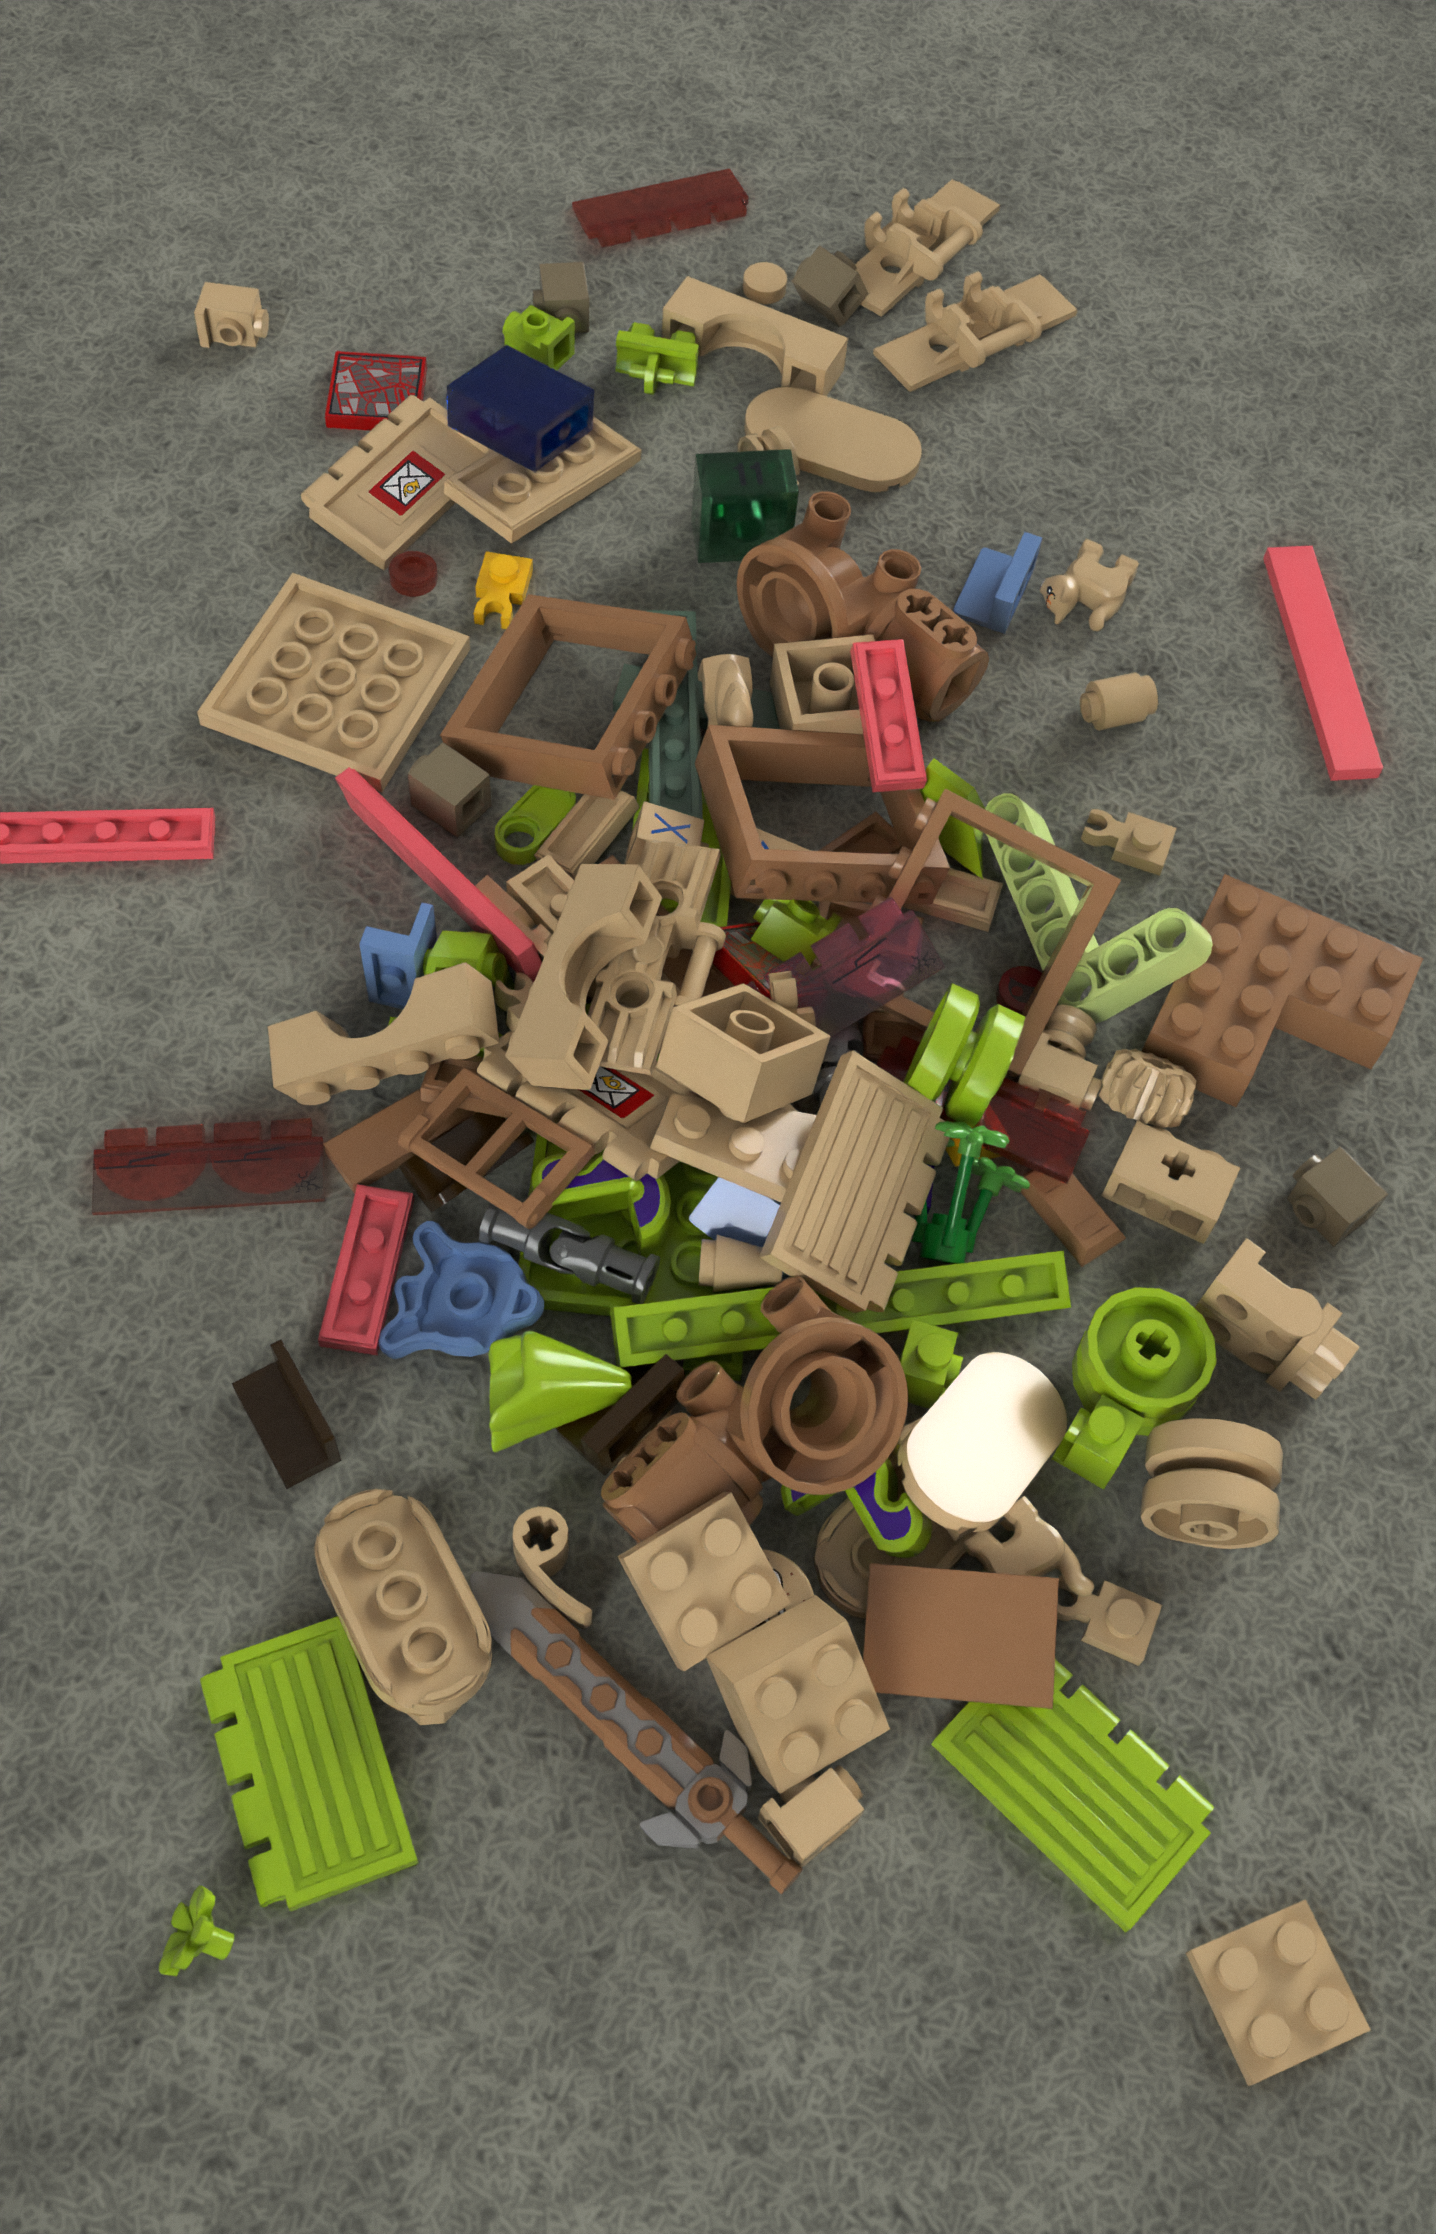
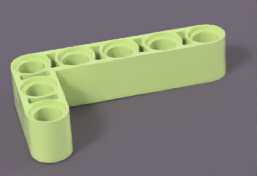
(1101, 965)

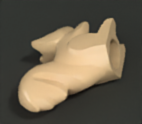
(727, 690)

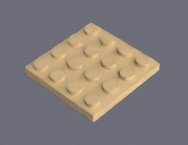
(335, 681)

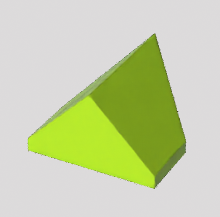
(956, 838)

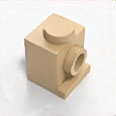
(230, 315)
(1060, 1076)
(813, 1814)

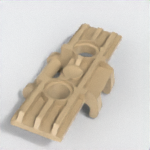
(946, 219)
(973, 328)
(634, 976)

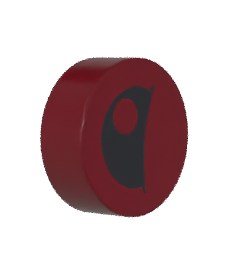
(1016, 987)

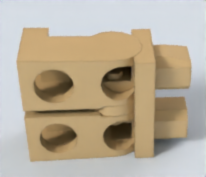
(1275, 1325)

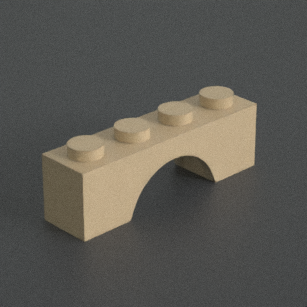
(802, 351)
(602, 917)
(444, 1019)

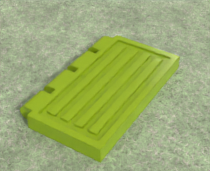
(314, 1765)
(1082, 1794)

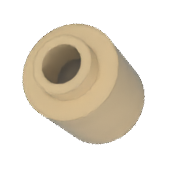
(1119, 700)

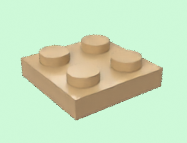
(704, 1580)
(1277, 1992)

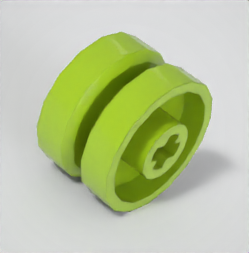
(969, 1058)
(1146, 1355)

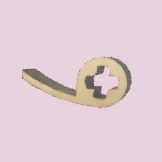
(541, 1565)

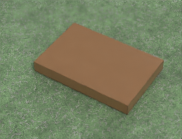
(961, 1635)

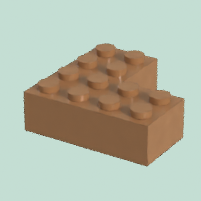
(1280, 971)

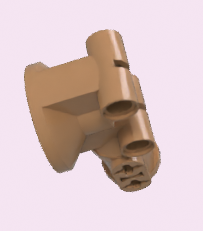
(815, 591)
(750, 1433)

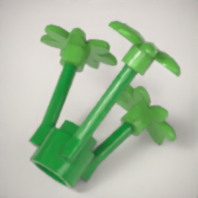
(946, 1235)

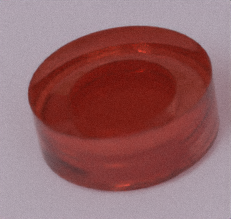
(413, 573)

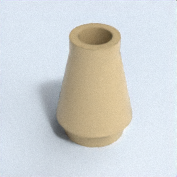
(734, 1265)

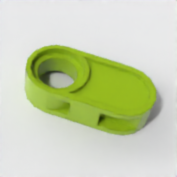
(536, 814)

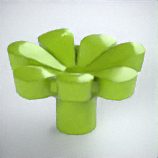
(194, 1934)

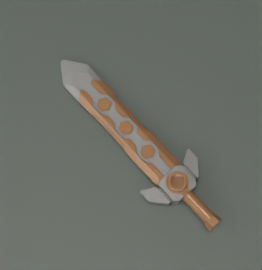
(633, 1728)

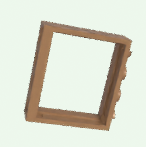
(514, 660)
(812, 758)
(1073, 941)

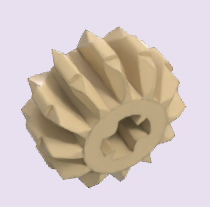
(1147, 1088)

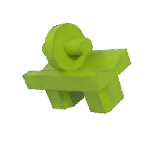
(656, 357)

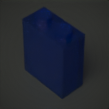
(520, 408)

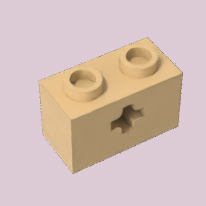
(1185, 1204)

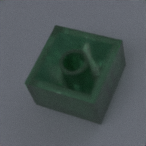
(741, 502)

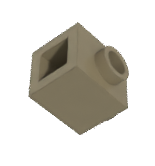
(830, 285)
(564, 293)
(449, 789)
(1335, 1195)

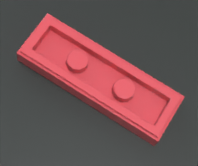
(888, 715)
(366, 1270)

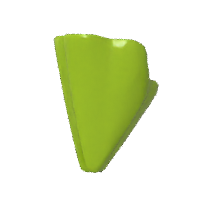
(546, 1385)

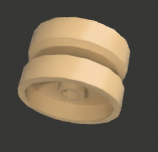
(1212, 1483)

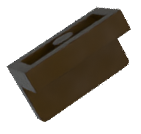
(462, 1144)
(287, 1419)
(615, 1430)

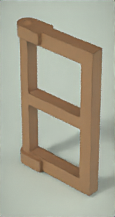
(540, 1201)

